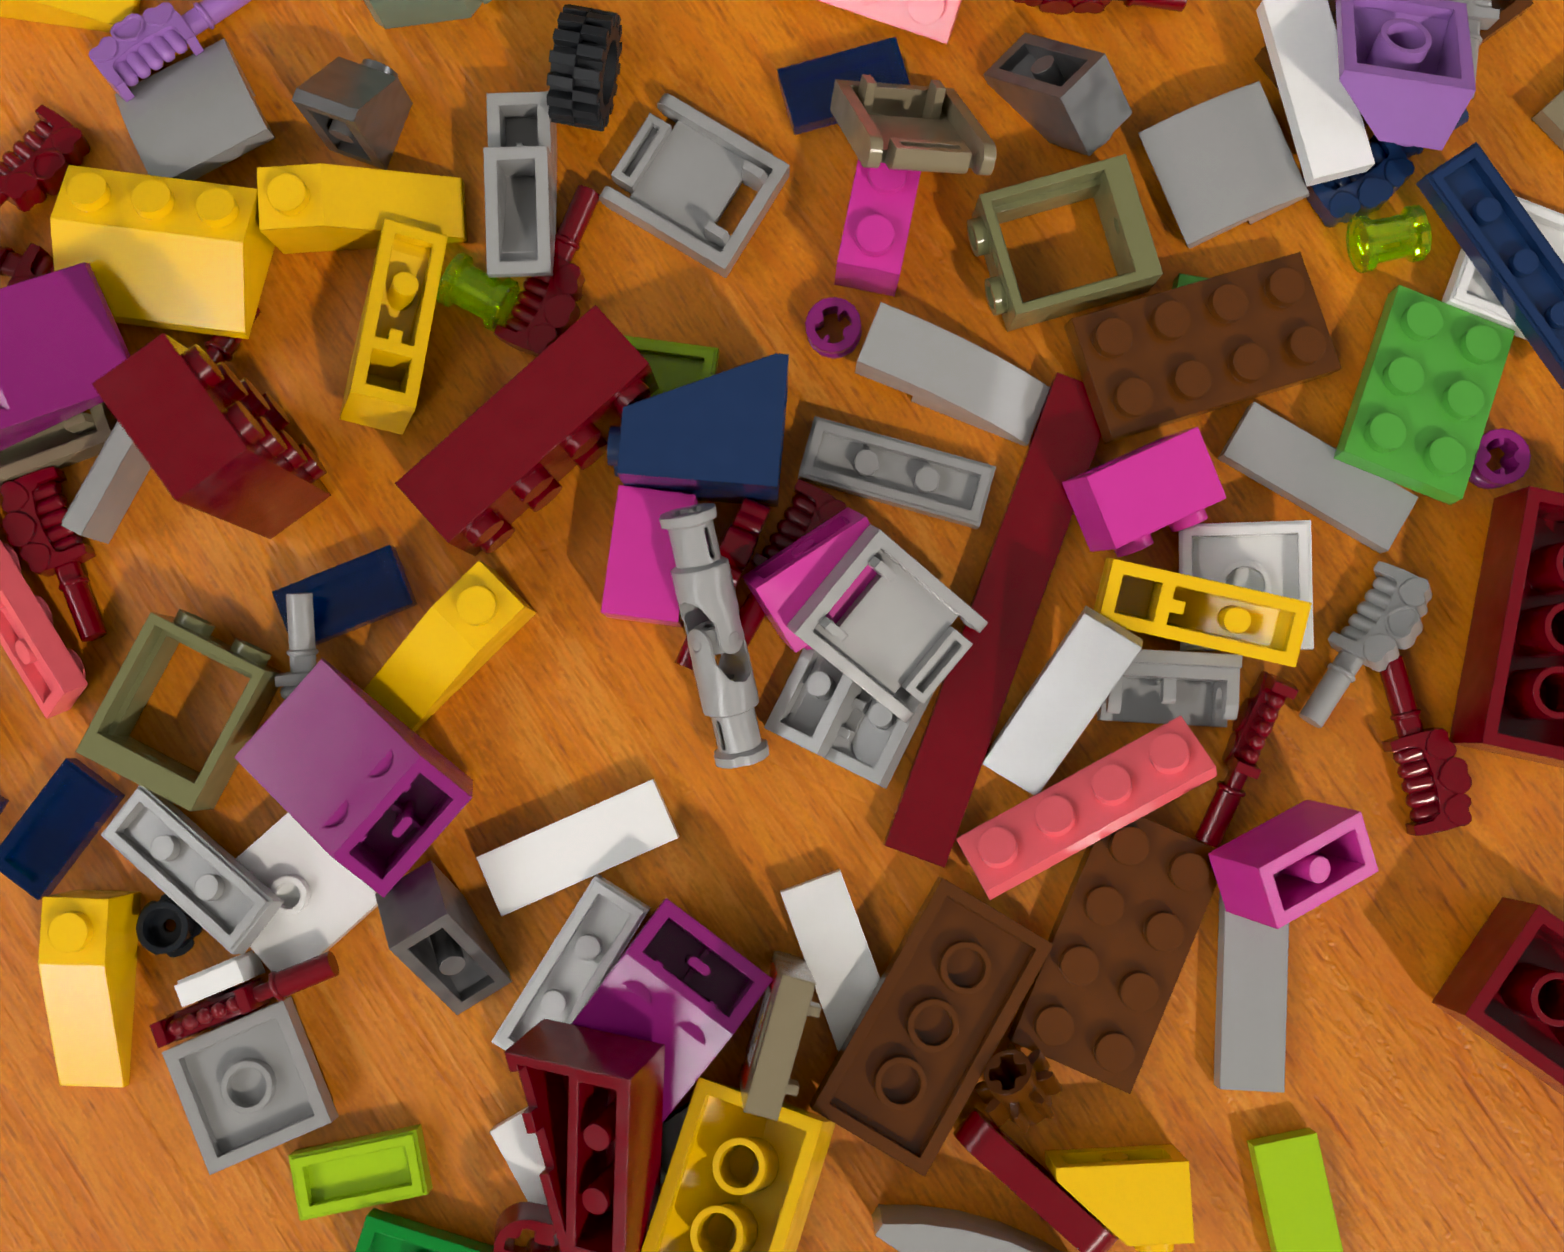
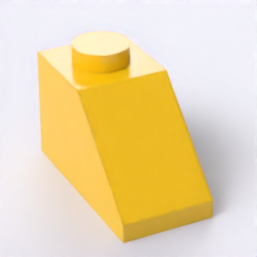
(1131, 1190)

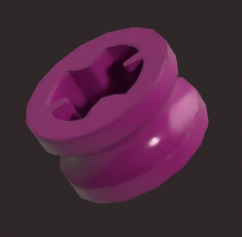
(851, 333)
(1513, 462)

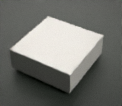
(218, 978)

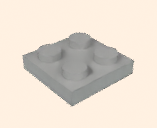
(250, 1085)

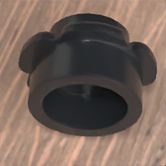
(157, 938)

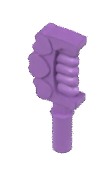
(149, 39)

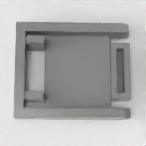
(687, 180)
(895, 627)

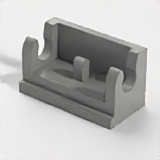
(1173, 684)

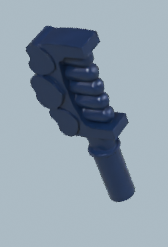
(1366, 191)

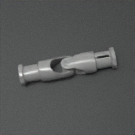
(712, 628)

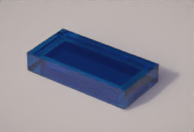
(810, 84)
(353, 593)
(57, 828)

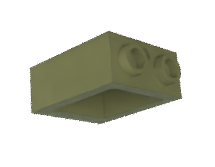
(1122, 220)
(109, 733)

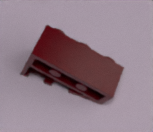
(598, 1130)

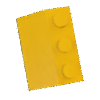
(165, 248)
(738, 1177)

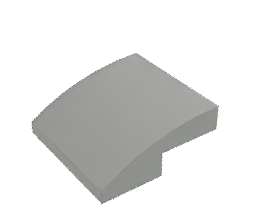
(194, 115)
(1223, 163)
(841, 720)

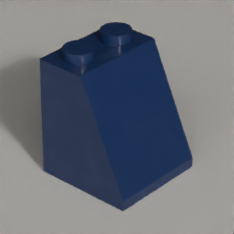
(709, 436)

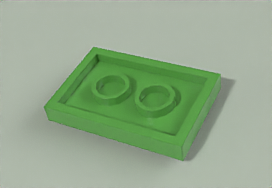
(1424, 395)

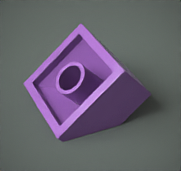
(1406, 67)

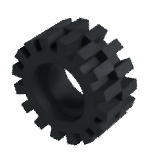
(584, 67)

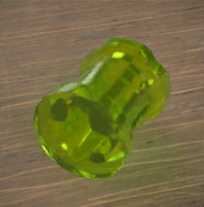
(1388, 238)
(476, 292)

